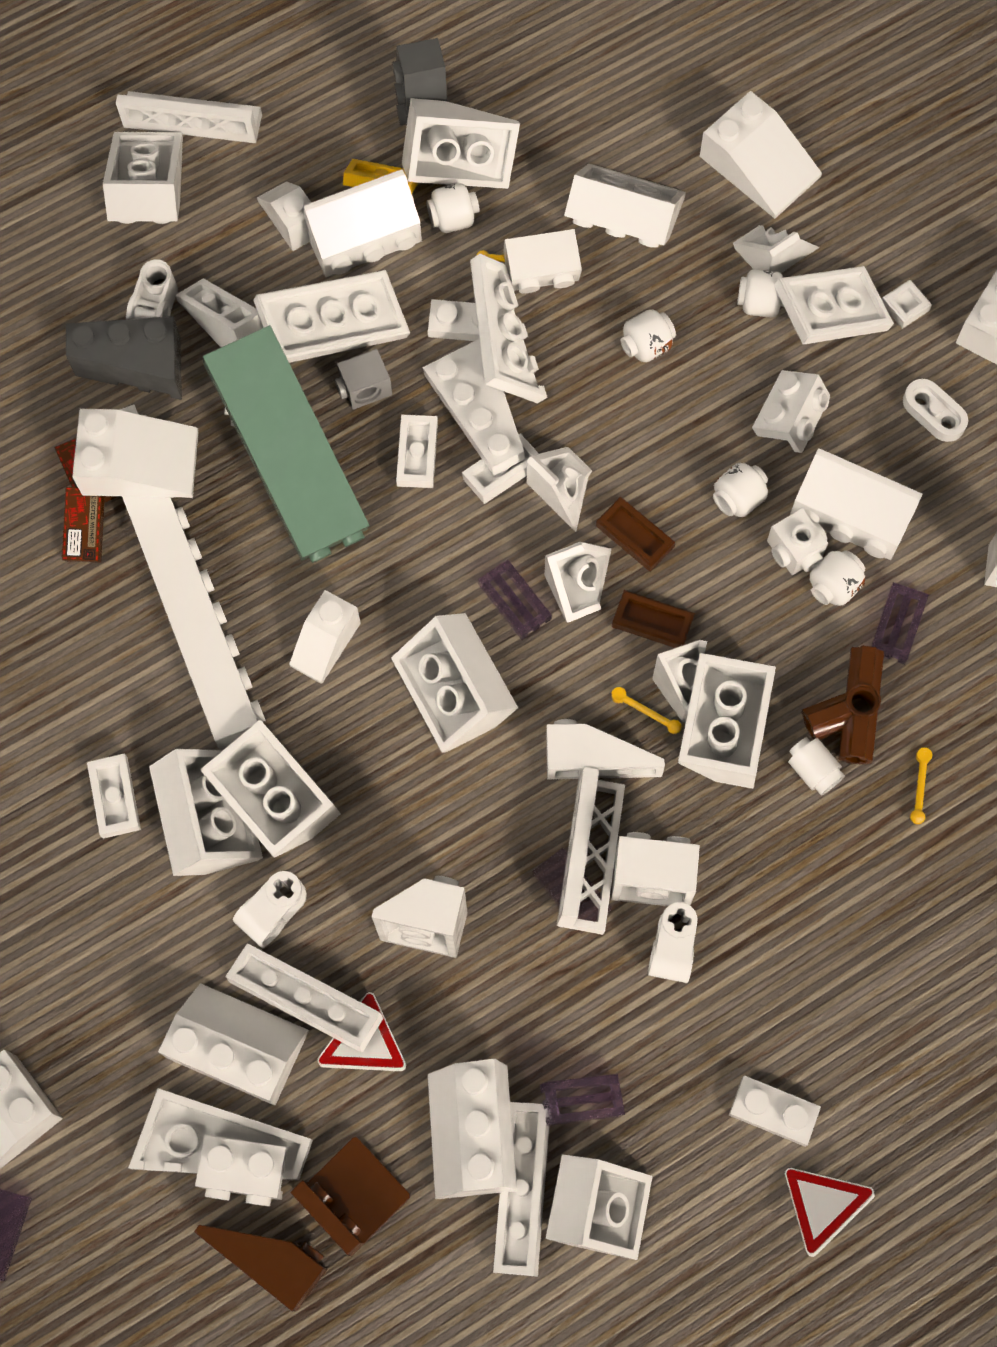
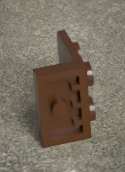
(352, 1196)

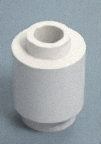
(815, 765)

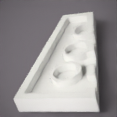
(502, 333)
(477, 407)
(177, 1128)

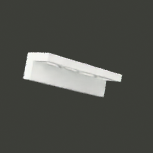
(189, 116)
(577, 853)

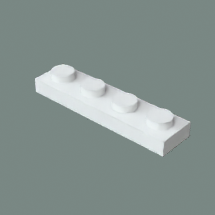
(304, 997)
(522, 1210)

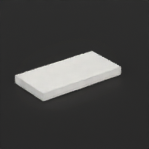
(333, 315)

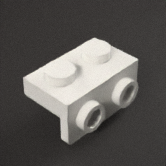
(793, 408)
(241, 1168)

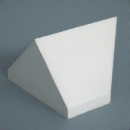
(772, 251)
(560, 481)
(577, 578)
(676, 674)

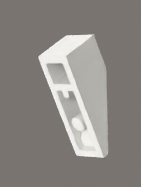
(219, 312)
(580, 746)

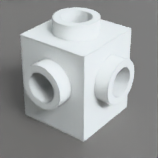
(797, 542)

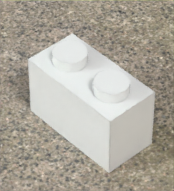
(542, 260)

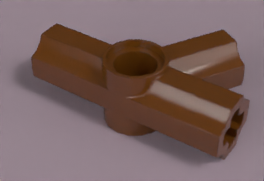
(839, 714)

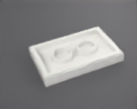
(833, 304)

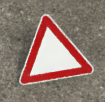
(379, 1054)
(824, 1206)

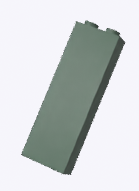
(286, 444)

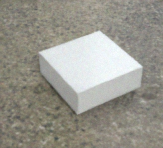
(906, 303)

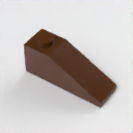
(274, 1264)

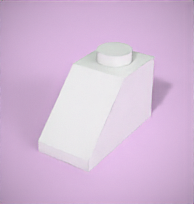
(286, 211)
(324, 636)

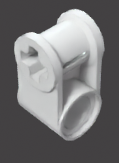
(151, 299)
(268, 911)
(674, 950)

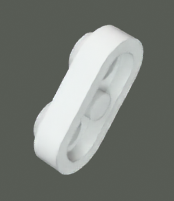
(938, 409)

